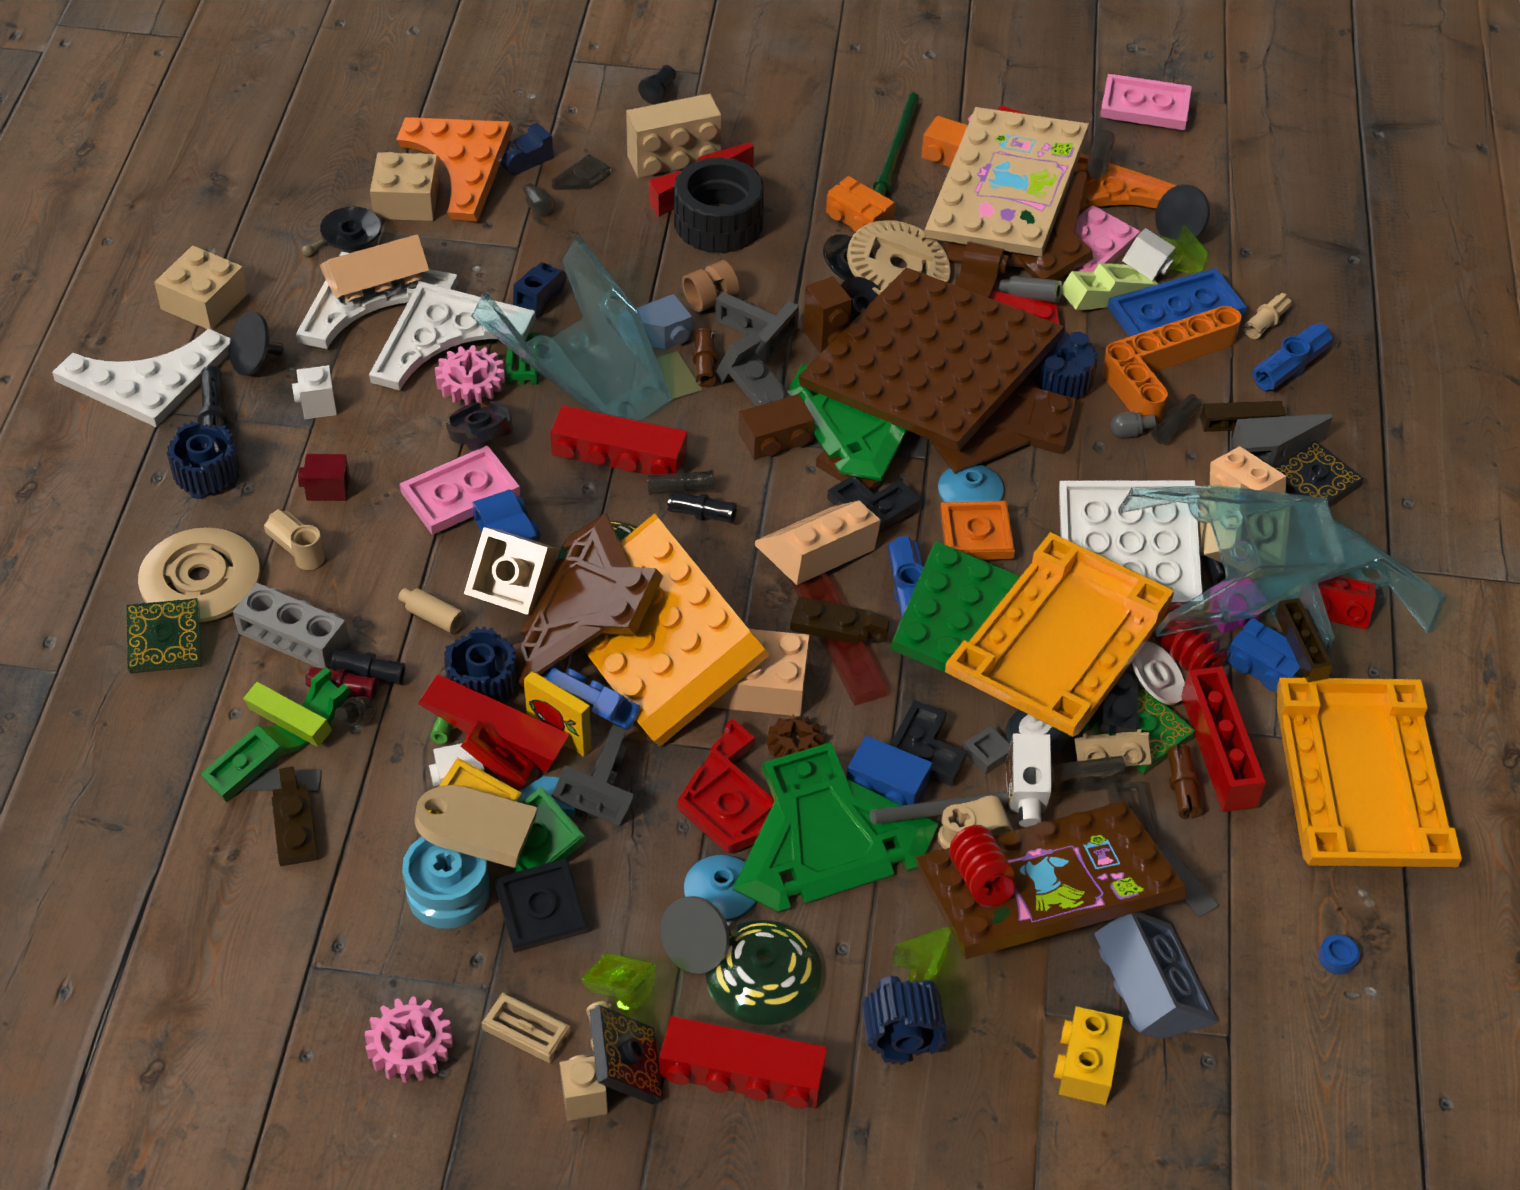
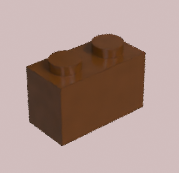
(825, 312)
(776, 426)

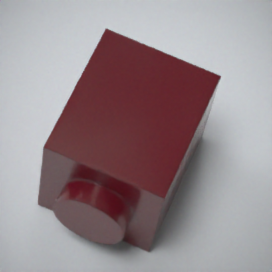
(325, 477)

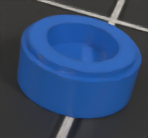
(1338, 954)

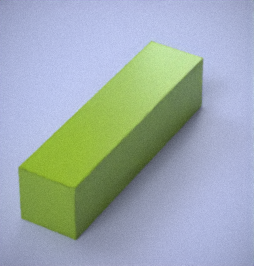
(287, 714)

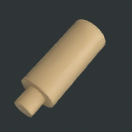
(432, 609)

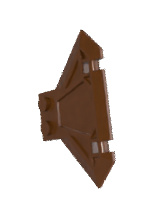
(1064, 248)
(1024, 418)
(585, 596)

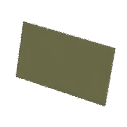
(677, 375)

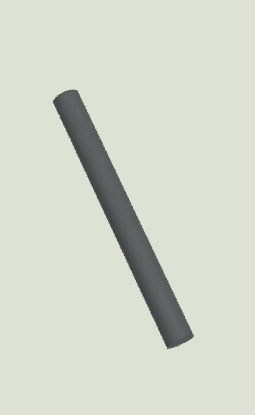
(925, 809)

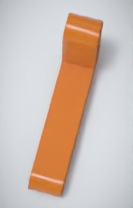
(1133, 360)

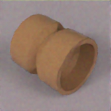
(705, 286)

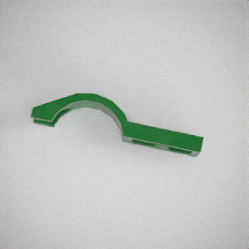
(266, 744)

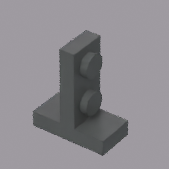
(771, 328)
(750, 371)
(596, 792)

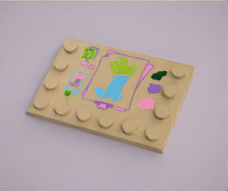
(1007, 181)

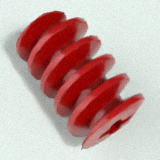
(1191, 647)
(982, 865)

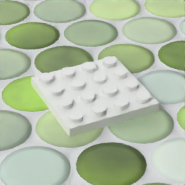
(1150, 541)

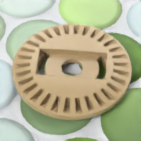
(894, 240)
(196, 548)

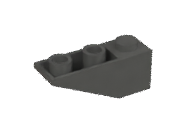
(1280, 437)

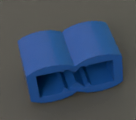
(505, 513)

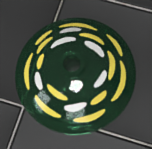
(769, 989)

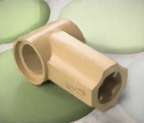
(298, 539)

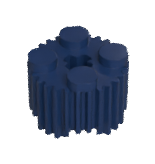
(1068, 367)
(203, 459)
(483, 664)
(904, 1019)

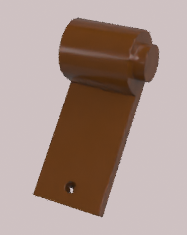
(981, 268)

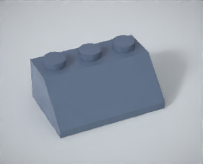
(1153, 976)

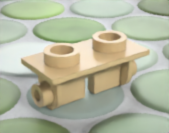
(1132, 745)

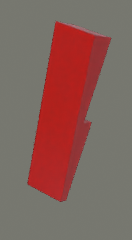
(662, 188)
(464, 707)

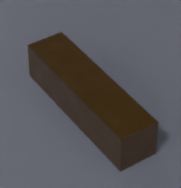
(1225, 415)
(1303, 640)

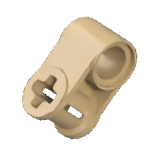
(984, 811)

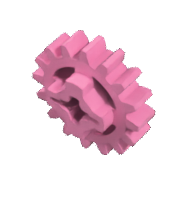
(470, 375)
(409, 1039)

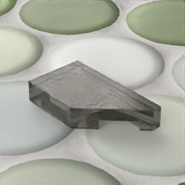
(582, 175)

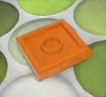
(978, 528)

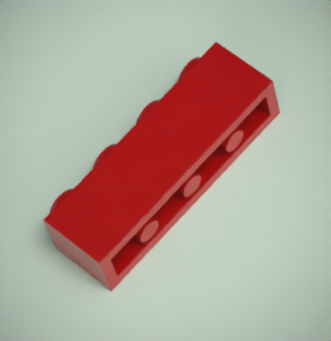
(617, 442)
(1223, 739)
(742, 1062)

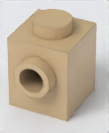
(580, 1088)

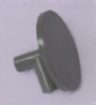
(696, 934)

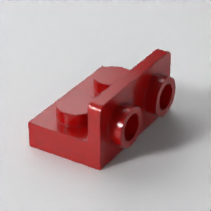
(1348, 600)

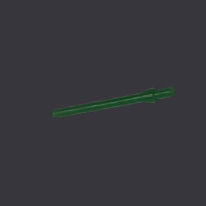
(884, 180)

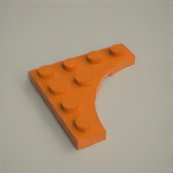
(467, 150)
(1120, 187)

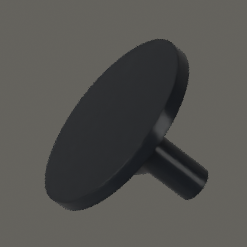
(1182, 206)
(251, 343)

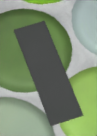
(270, 780)
(1196, 895)

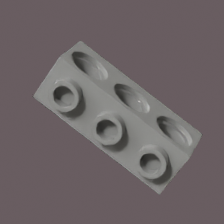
(290, 625)

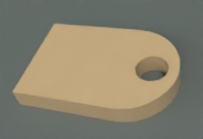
(475, 823)

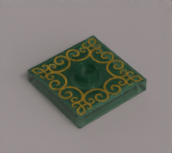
(163, 635)

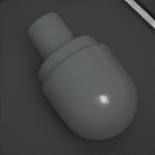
(1131, 424)

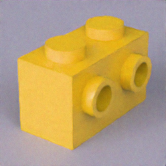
(1090, 1055)

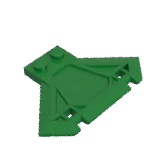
(847, 430)
(824, 834)

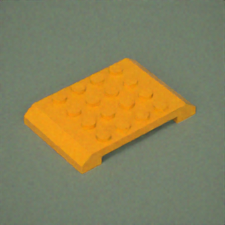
(1062, 635)
(686, 645)
(1364, 773)

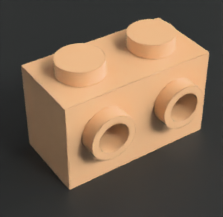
(1246, 469)

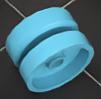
(444, 885)

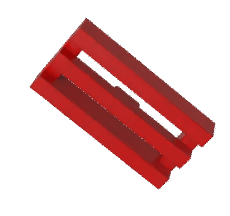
(497, 755)

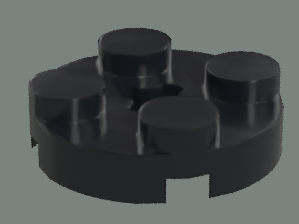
(478, 425)

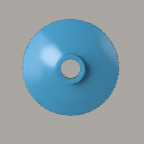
(970, 485)
(702, 883)

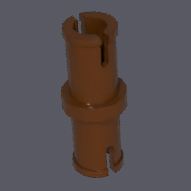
(705, 357)
(1184, 781)

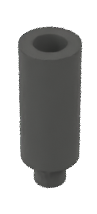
(1033, 288)

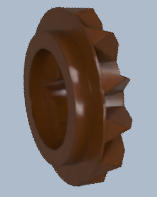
(779, 736)

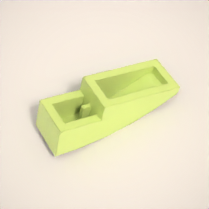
(1108, 280)

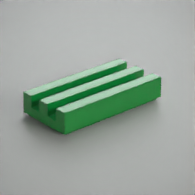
(520, 375)

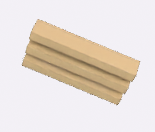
(519, 1040)

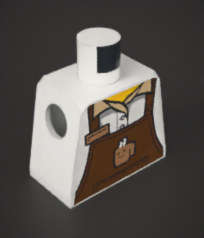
(1029, 776)

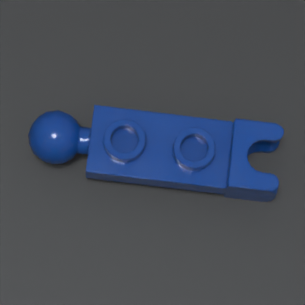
(606, 702)

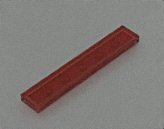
(850, 660)

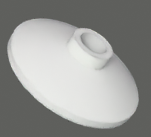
(1159, 674)

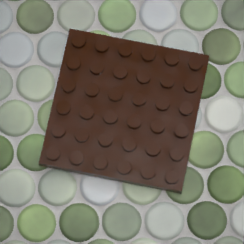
(932, 358)

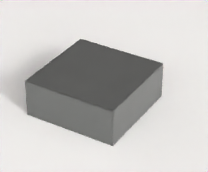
(987, 749)

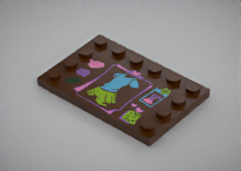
(1064, 879)

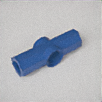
(1292, 357)
(905, 569)

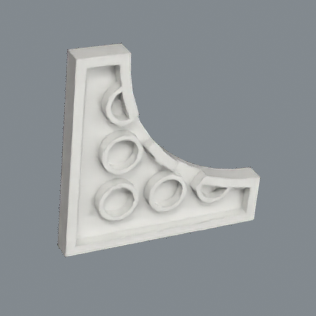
(331, 314)
(432, 323)
(149, 386)

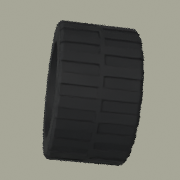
(721, 182)

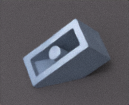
(666, 322)

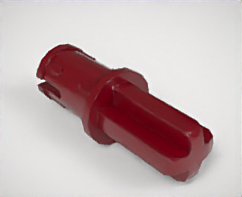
(357, 684)

